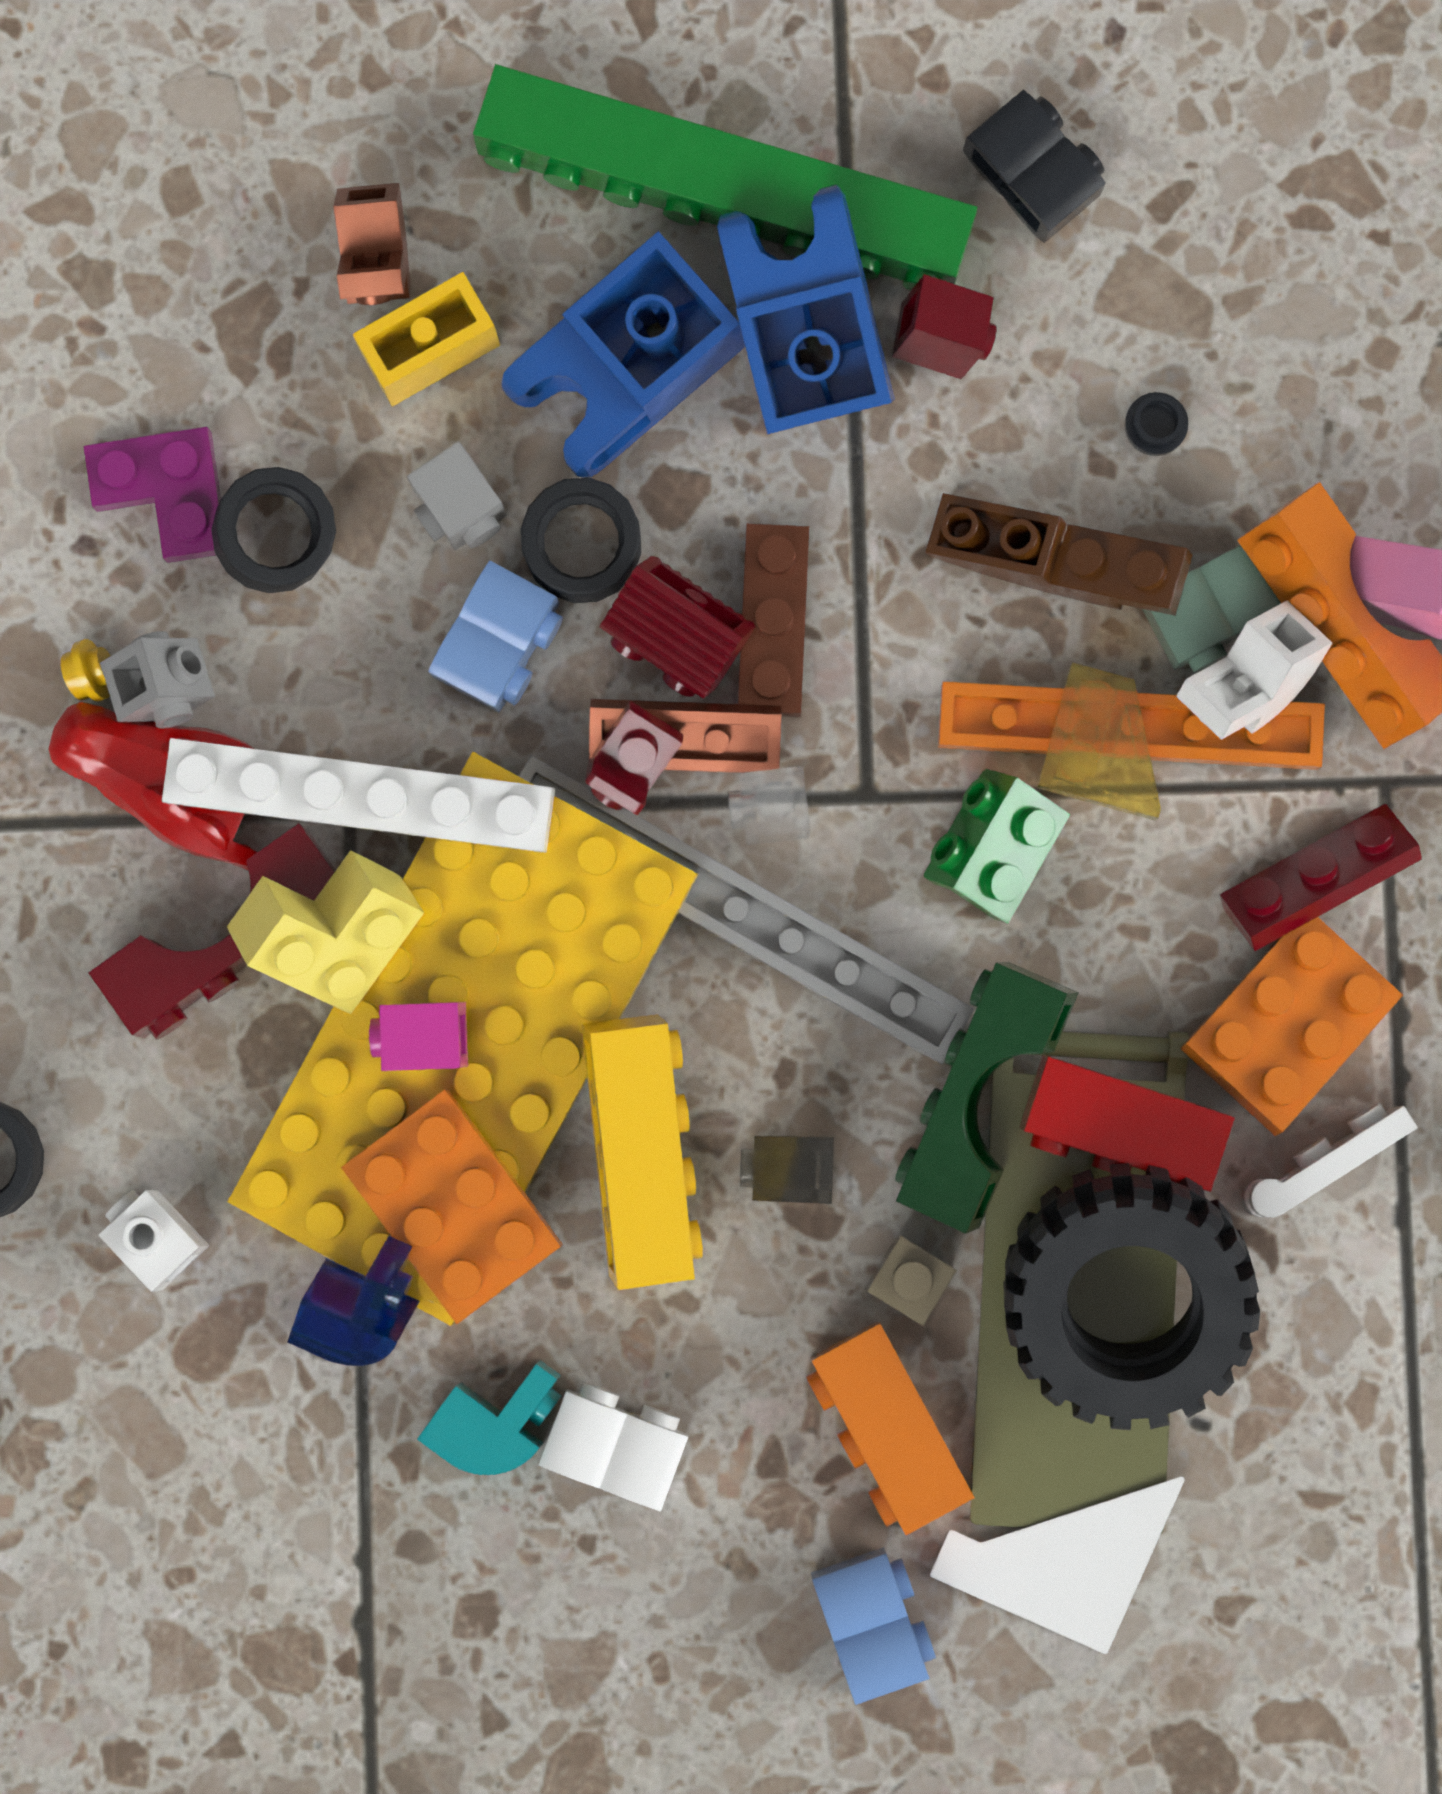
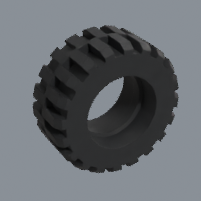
(1145, 1376)

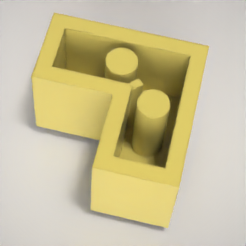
(332, 943)

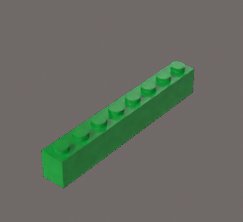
(709, 172)

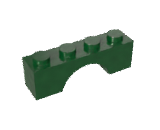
(952, 1170)

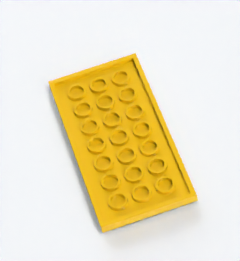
(534, 955)

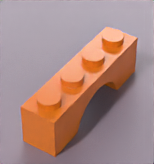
(1307, 562)

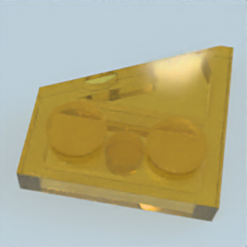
(1101, 745)

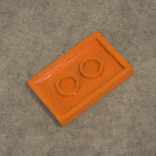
(1291, 1023)
(455, 1203)

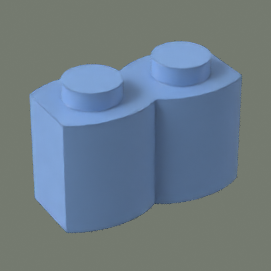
(496, 637)
(871, 1625)

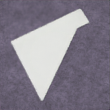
(1069, 1570)

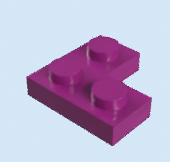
(164, 469)

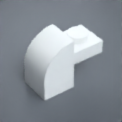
(1259, 675)

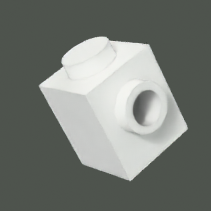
(151, 1238)

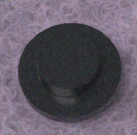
(1156, 424)

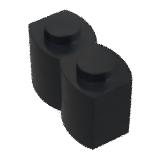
(1035, 164)

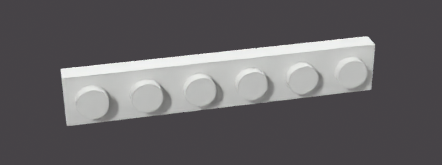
(358, 795)

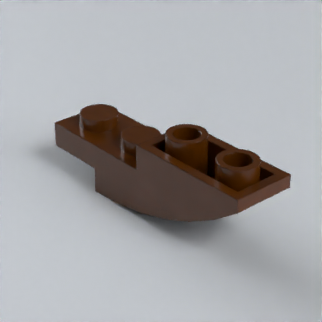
(1058, 557)

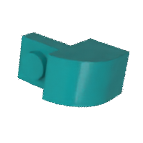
(484, 1439)

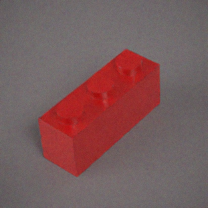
(1123, 1123)

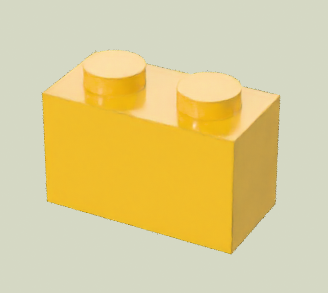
(427, 339)

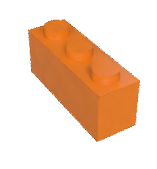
(888, 1429)

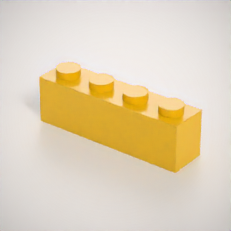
(640, 1152)

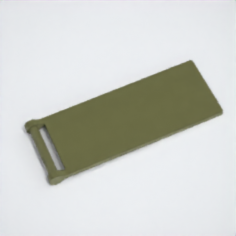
(1028, 1453)

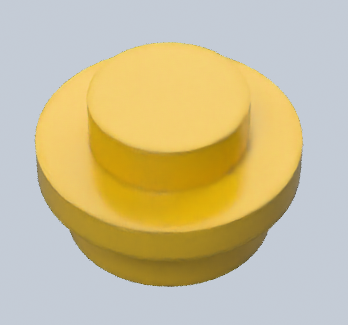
(83, 671)

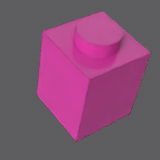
(420, 1036)

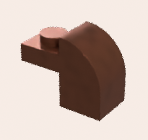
(371, 244)

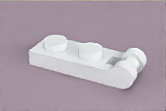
(1325, 1163)

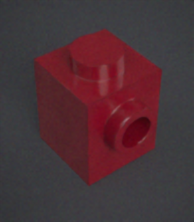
(944, 327)

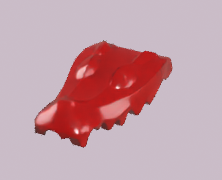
(129, 769)

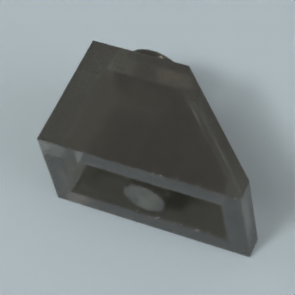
(789, 1169)

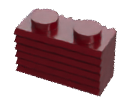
(676, 628)

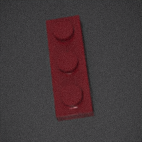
(1320, 876)

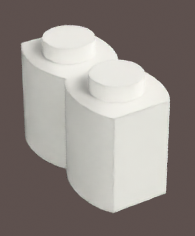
(614, 1447)

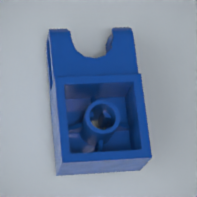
(801, 298)
(615, 364)

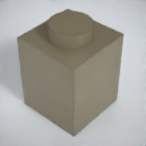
(910, 1280)

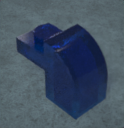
(354, 1315)

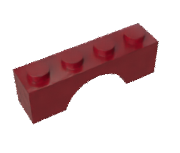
(156, 984)

